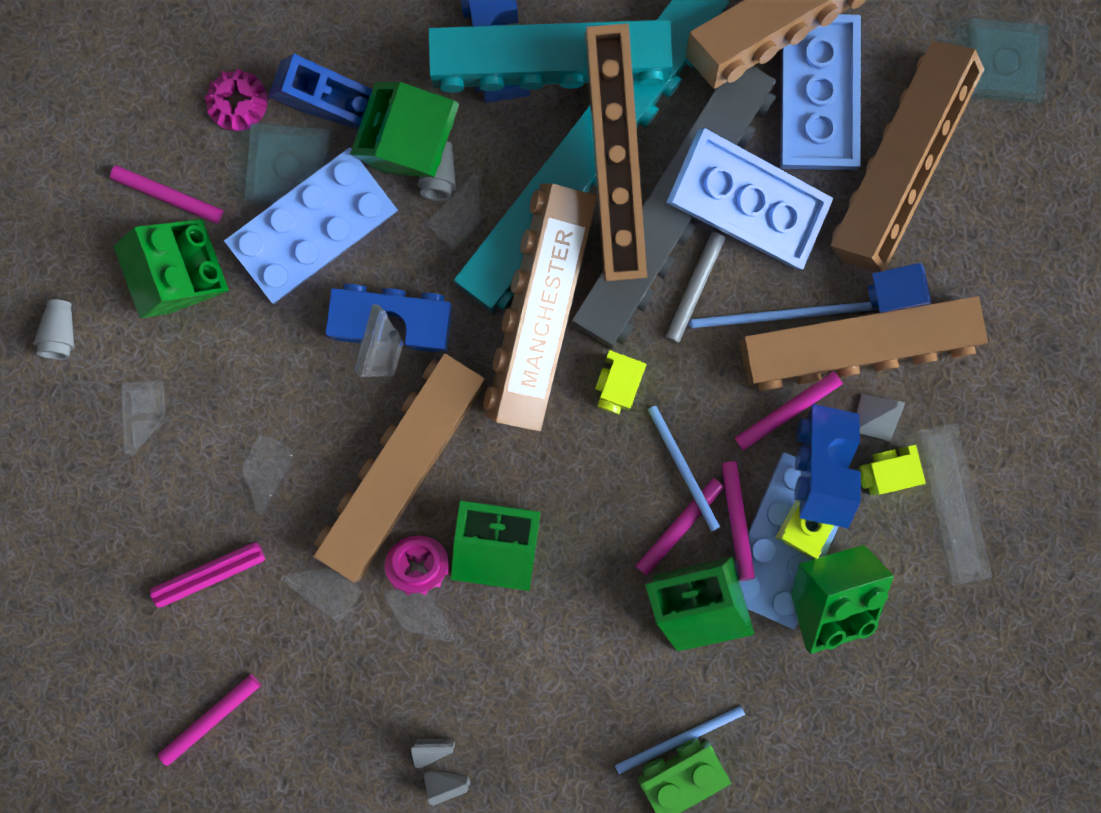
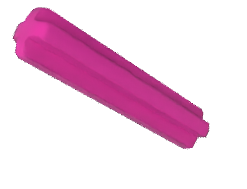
(207, 575)

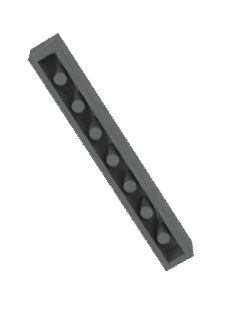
(612, 303)

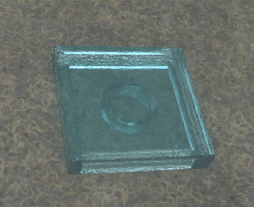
(1011, 58)
(282, 160)

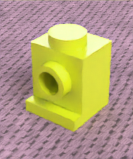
(619, 382)
(891, 471)
(796, 535)

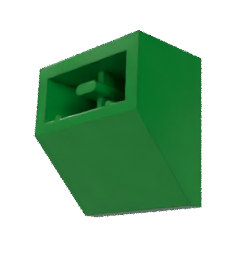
(404, 130)
(169, 267)
(495, 545)
(840, 597)
(700, 604)

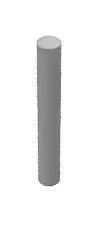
(695, 287)

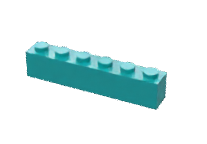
(538, 55)

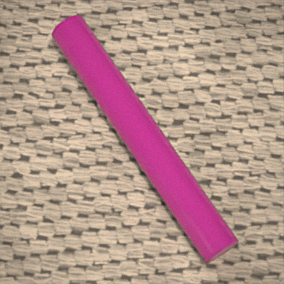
(166, 194)
(788, 410)
(738, 521)
(677, 529)
(208, 720)

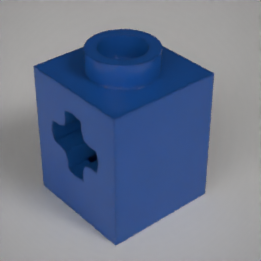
(899, 288)

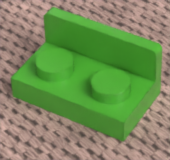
(684, 778)

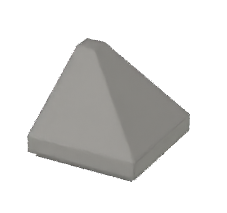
(878, 416)
(430, 750)
(444, 786)

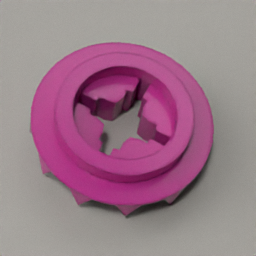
(247, 111)
(417, 550)

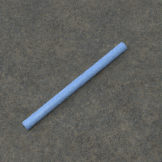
(683, 468)
(679, 739)

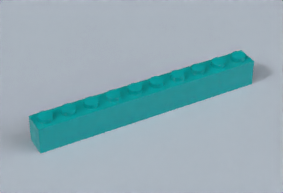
(572, 165)

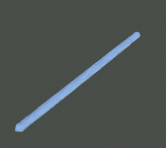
(782, 314)

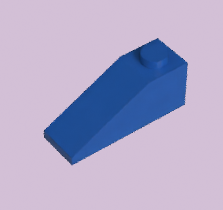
(319, 91)

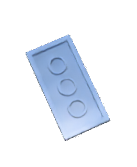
(822, 98)
(749, 199)
(311, 226)
(774, 561)

